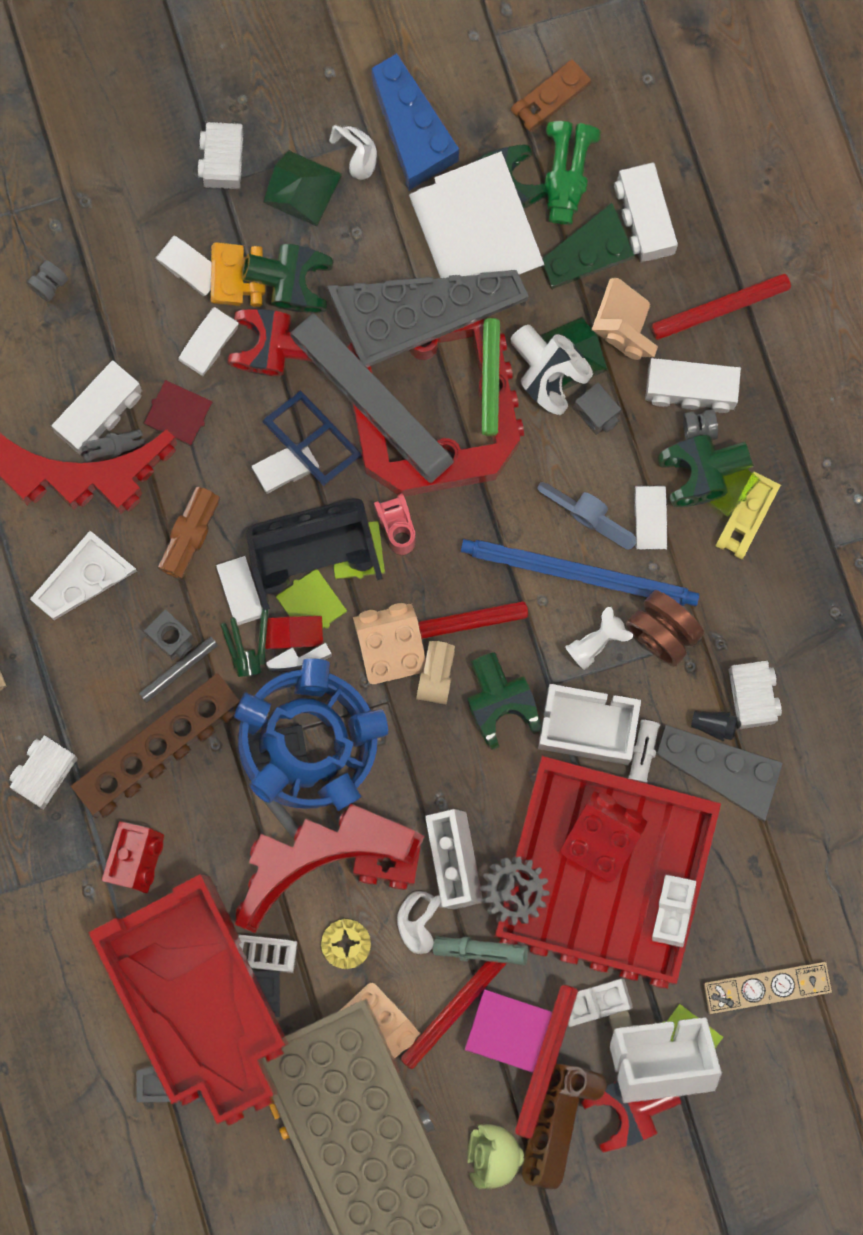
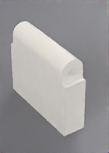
(476, 221)

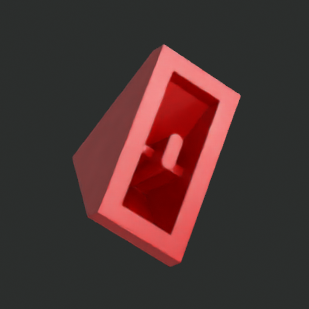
(294, 632)

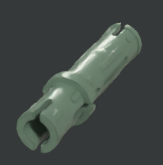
(473, 949)

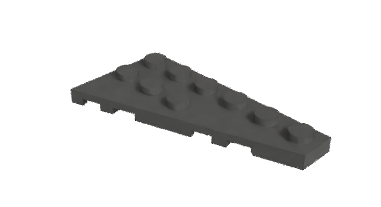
(411, 312)

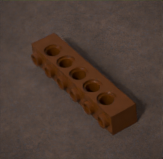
(163, 729)

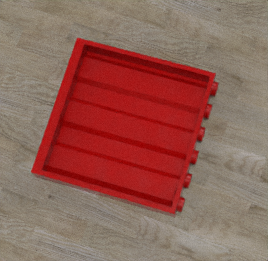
(599, 918)

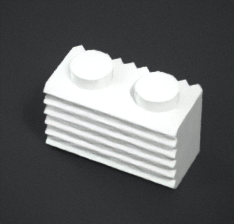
(222, 155)
(754, 694)
(42, 771)

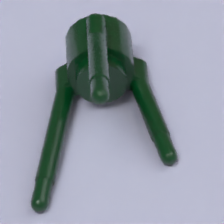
(246, 661)

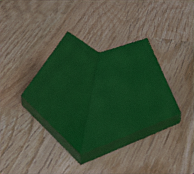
(301, 187)
(585, 341)

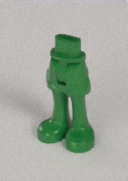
(565, 186)

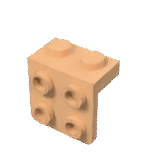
(622, 320)
(390, 643)
(393, 1023)

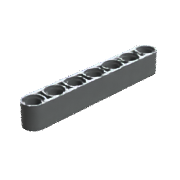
(371, 398)

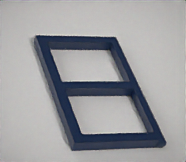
(297, 450)

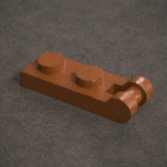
(551, 95)

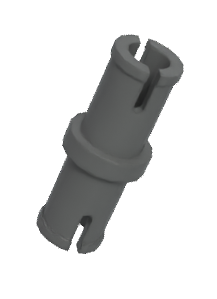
(113, 445)

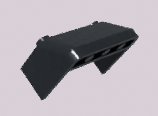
(310, 542)

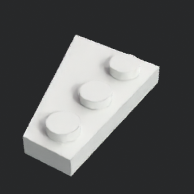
(81, 576)

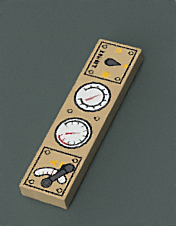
(767, 988)

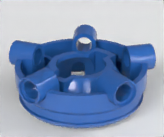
(284, 768)

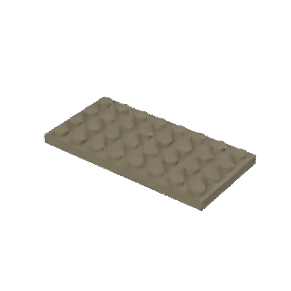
(361, 1131)

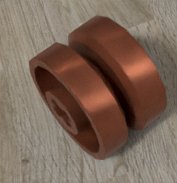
(665, 628)

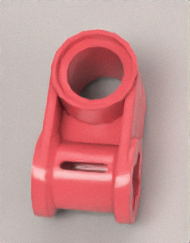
(396, 519)

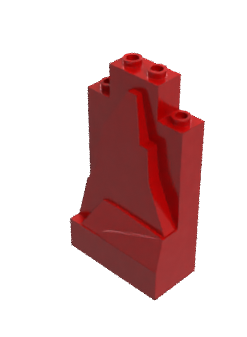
(194, 1000)

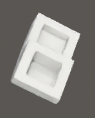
(186, 263)
(208, 341)
(281, 469)
(651, 517)
(240, 590)
(290, 661)
(674, 911)
(600, 1002)

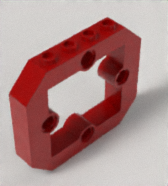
(470, 464)

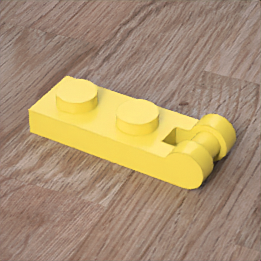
(748, 517)

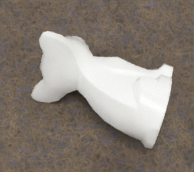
(587, 648)

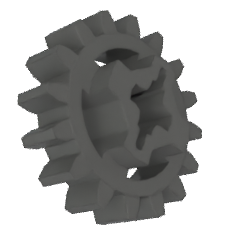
(519, 901)

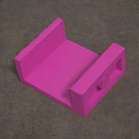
(508, 1031)

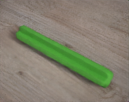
(490, 380)

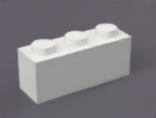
(646, 212)
(692, 385)
(97, 407)
(454, 859)

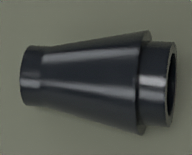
(717, 724)

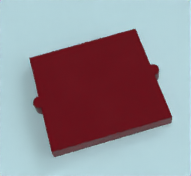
(178, 412)

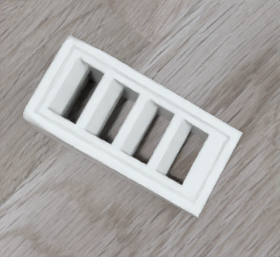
(290, 957)

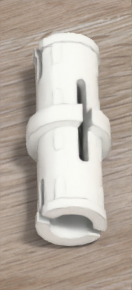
(648, 731)

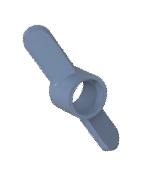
(590, 513)

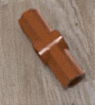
(189, 533)

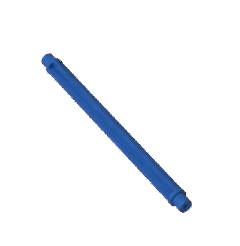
(576, 571)

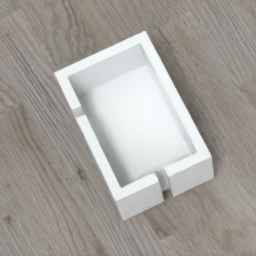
(587, 727)
(660, 1068)

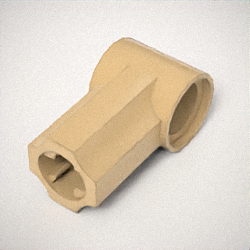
(435, 680)

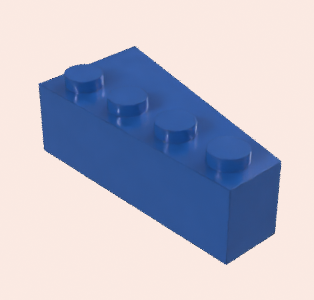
(414, 127)

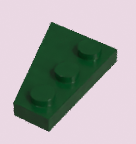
(589, 250)

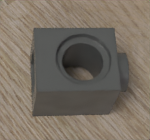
(598, 409)
(163, 624)

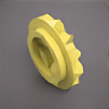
(336, 955)

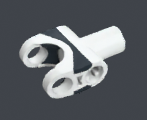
(548, 367)

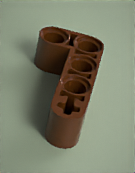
(550, 1144)

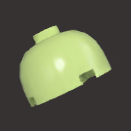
(494, 1156)

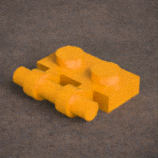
(226, 276)

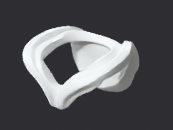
(365, 156)
(414, 933)

